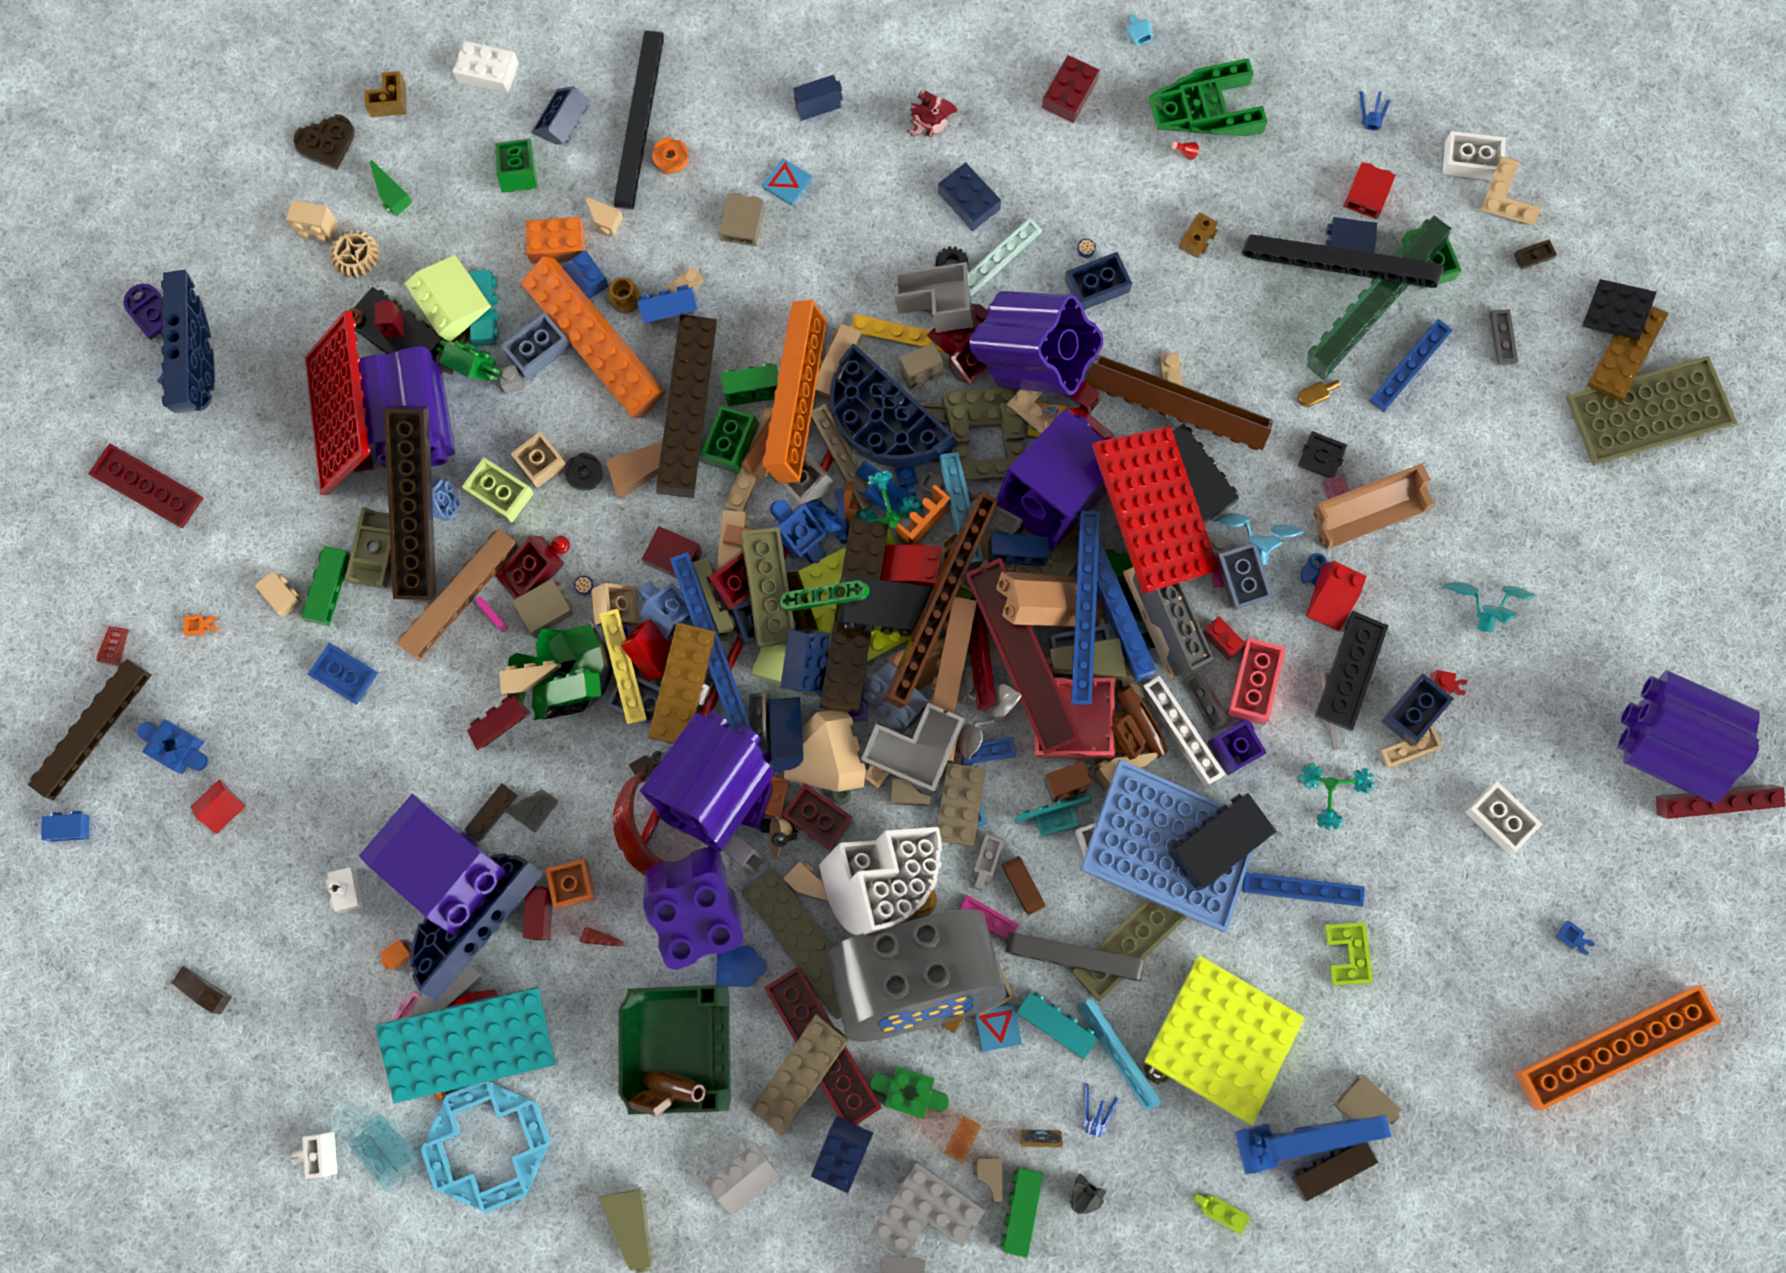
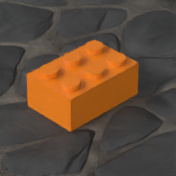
(554, 238)

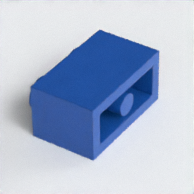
(65, 827)

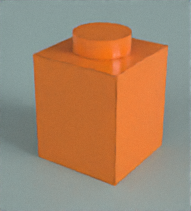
(395, 955)

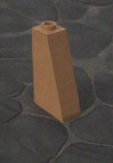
(634, 468)

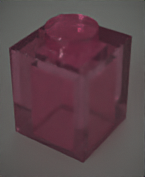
(1335, 486)

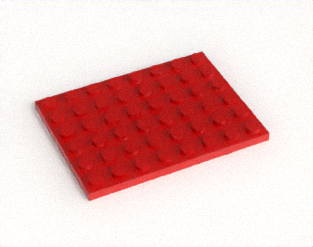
(337, 403)
(1155, 508)

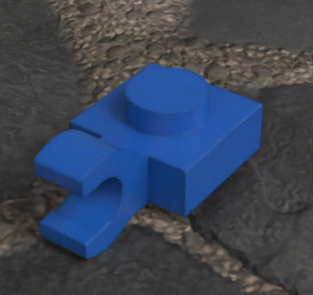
(907, 478)

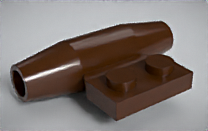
(1137, 726)
(664, 1089)

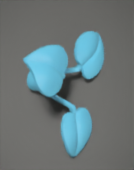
(1263, 543)

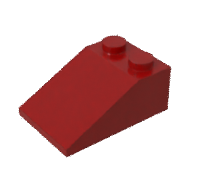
(911, 564)
(1335, 594)

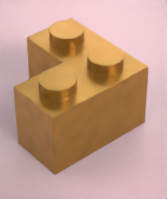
(389, 99)

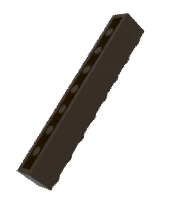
(89, 729)

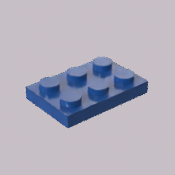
(342, 673)

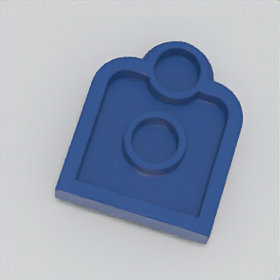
(739, 967)

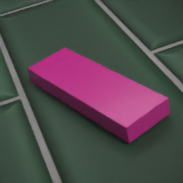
(995, 921)

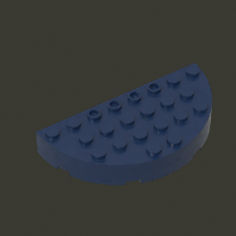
(185, 348)
(882, 417)
(441, 957)

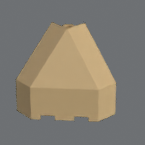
(829, 754)

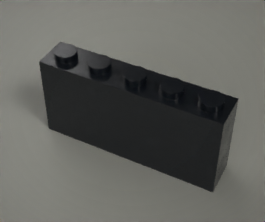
(415, 332)
(1208, 483)
(887, 607)
(1221, 841)

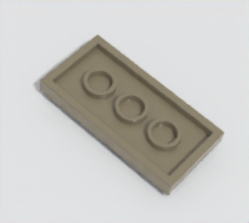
(960, 804)

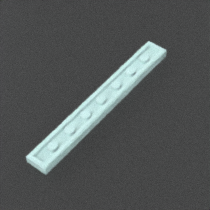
(1000, 256)

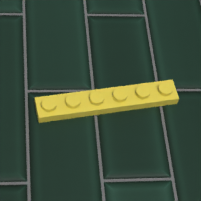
(622, 667)

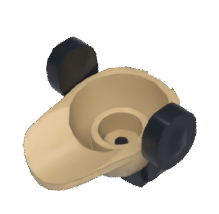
(781, 833)

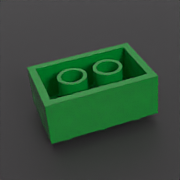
(1445, 257)
(750, 384)
(729, 439)

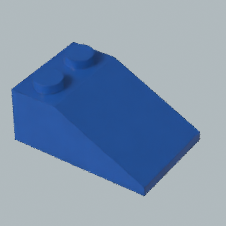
(586, 274)

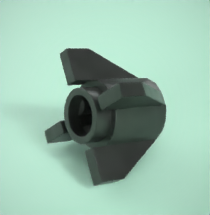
(1086, 1196)

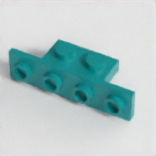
(1055, 818)

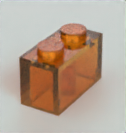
(962, 1139)

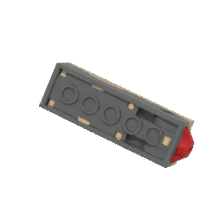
(1171, 626)

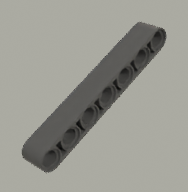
(1075, 956)

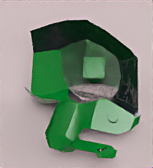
(575, 650)

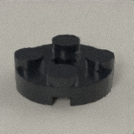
(579, 462)

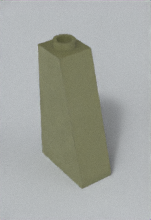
(1107, 660)
(629, 1224)

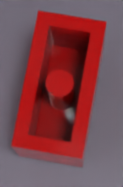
(1223, 638)

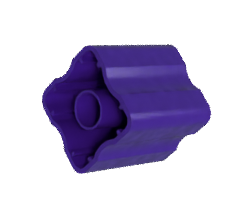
(1036, 341)
(410, 380)
(1689, 736)
(709, 779)
(692, 908)

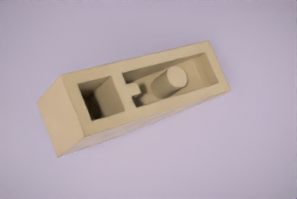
(1107, 769)

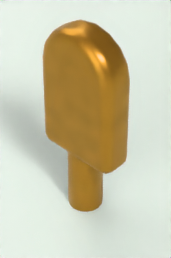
(1316, 393)

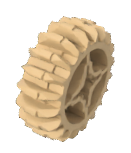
(343, 253)

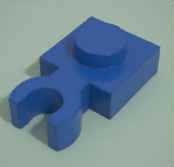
(1572, 937)

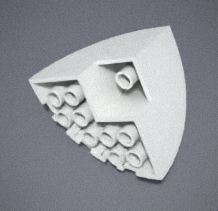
(882, 879)

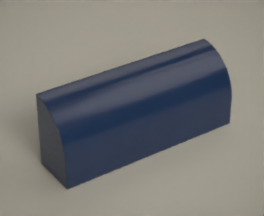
(786, 733)

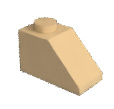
(605, 217)

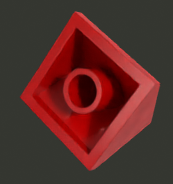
(217, 806)

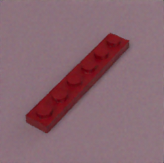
(981, 663)

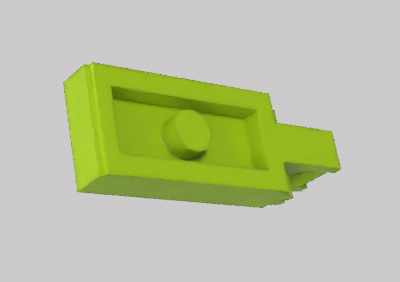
(1222, 1212)

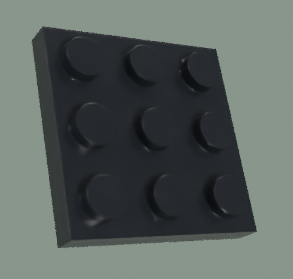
(1619, 309)

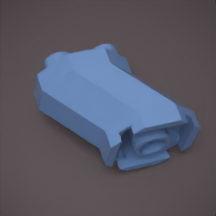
(444, 500)

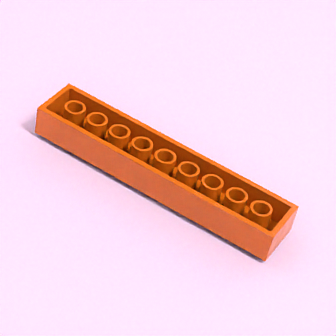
(593, 337)
(795, 392)
(1617, 1047)

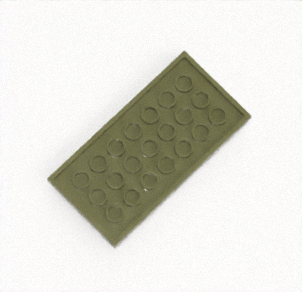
(1655, 412)

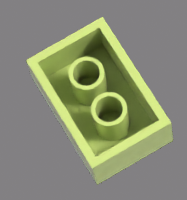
(497, 490)

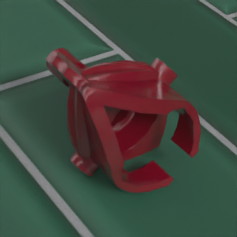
(930, 114)

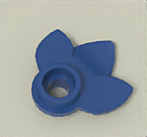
(1310, 571)

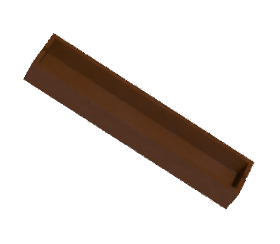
(1179, 402)

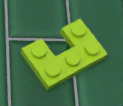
(1359, 966)

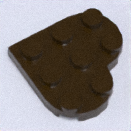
(325, 141)

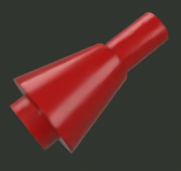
(1188, 149)

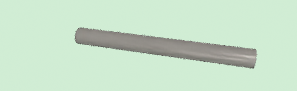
(1333, 728)

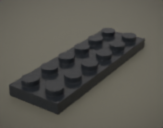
(1351, 671)

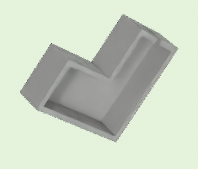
(937, 288)
(917, 757)
(925, 1200)

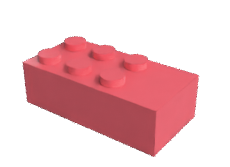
(1256, 681)

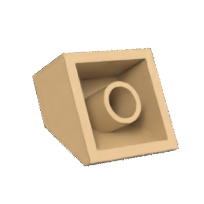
(615, 596)

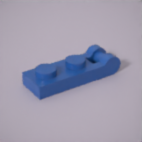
(839, 495)
(826, 516)
(991, 751)

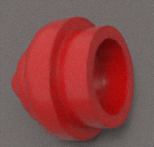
(560, 544)

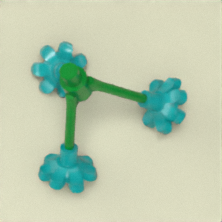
(892, 517)
(1312, 776)

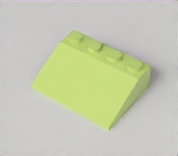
(448, 297)

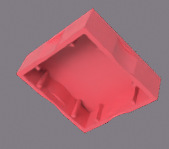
(1091, 722)

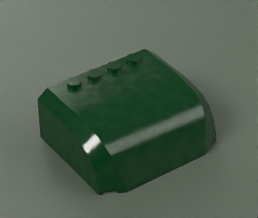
(678, 1033)

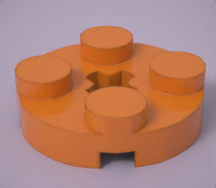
(674, 164)

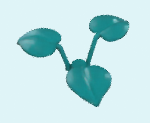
(1491, 613)

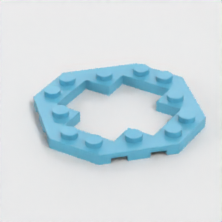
(446, 1127)

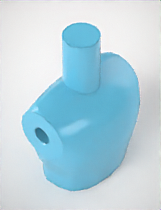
(1139, 31)

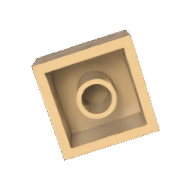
(312, 221)
(538, 459)

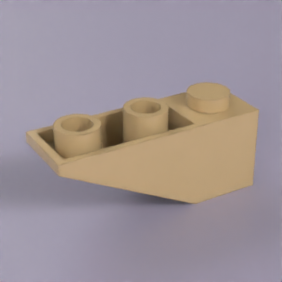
(523, 679)
(805, 882)

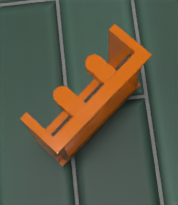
(922, 524)

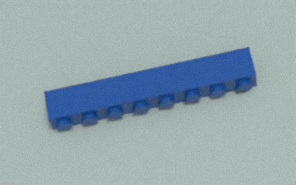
(1122, 619)

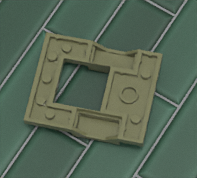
(984, 409)

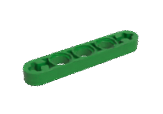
(832, 598)

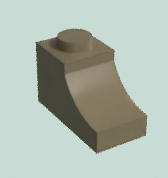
(905, 794)
(990, 1172)

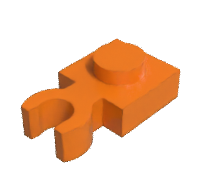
(197, 625)

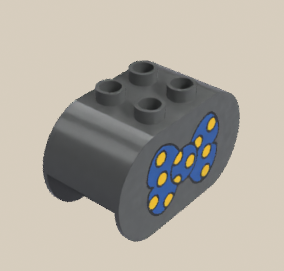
(915, 975)

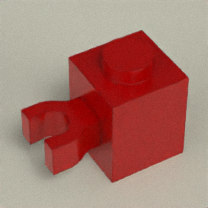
(1448, 682)

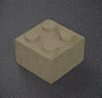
(921, 366)

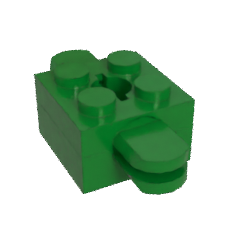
(467, 360)
(909, 1092)

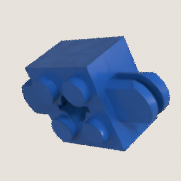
(799, 531)
(172, 746)

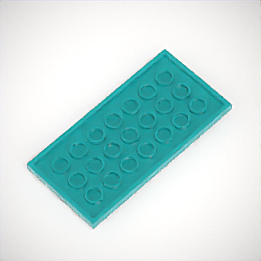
(465, 1044)

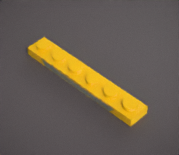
(892, 332)

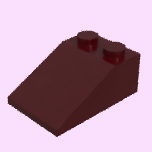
(529, 566)
(731, 581)

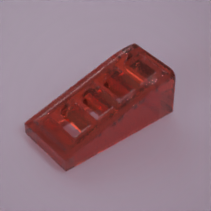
(119, 647)
(595, 937)

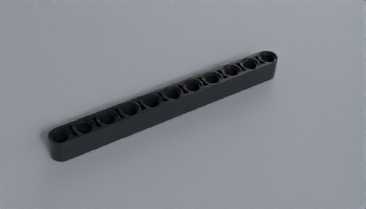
(638, 120)
(1343, 261)

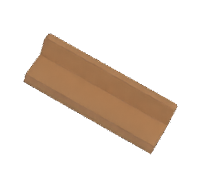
(754, 458)

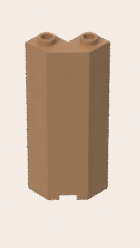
(1373, 506)
(1041, 599)

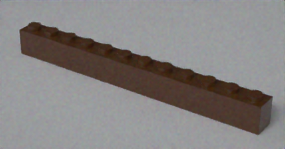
(940, 600)

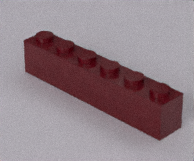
(1735, 800)

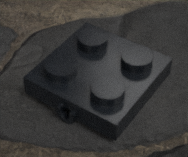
(1322, 455)

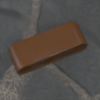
(1023, 885)

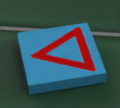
(787, 182)
(998, 1028)

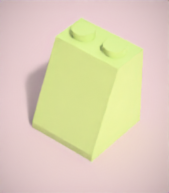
(770, 664)

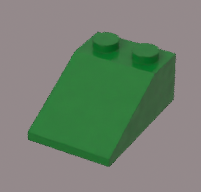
(516, 165)

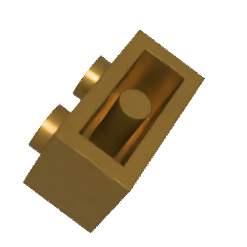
(1197, 236)

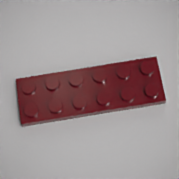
(146, 485)

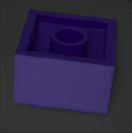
(1237, 747)

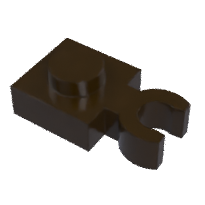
(645, 764)

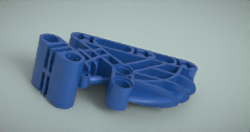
(1263, 1149)

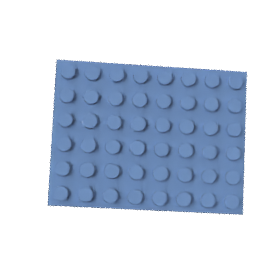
(1134, 841)

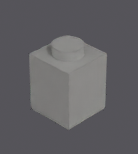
(511, 379)

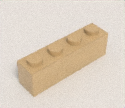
(843, 339)
(733, 518)

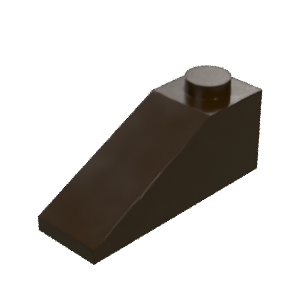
(201, 991)

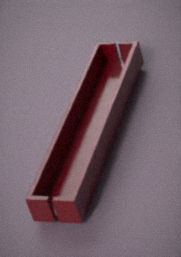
(1024, 663)

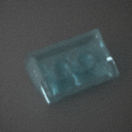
(383, 1151)

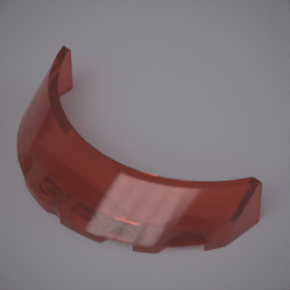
(626, 832)

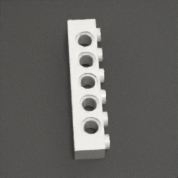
(1182, 732)

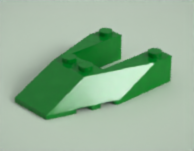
(1198, 104)

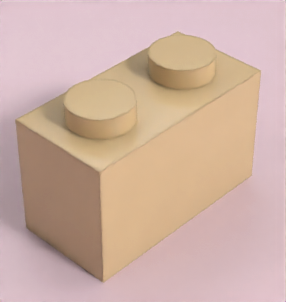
(278, 594)

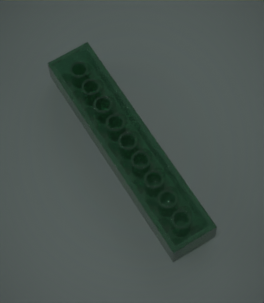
(1374, 302)

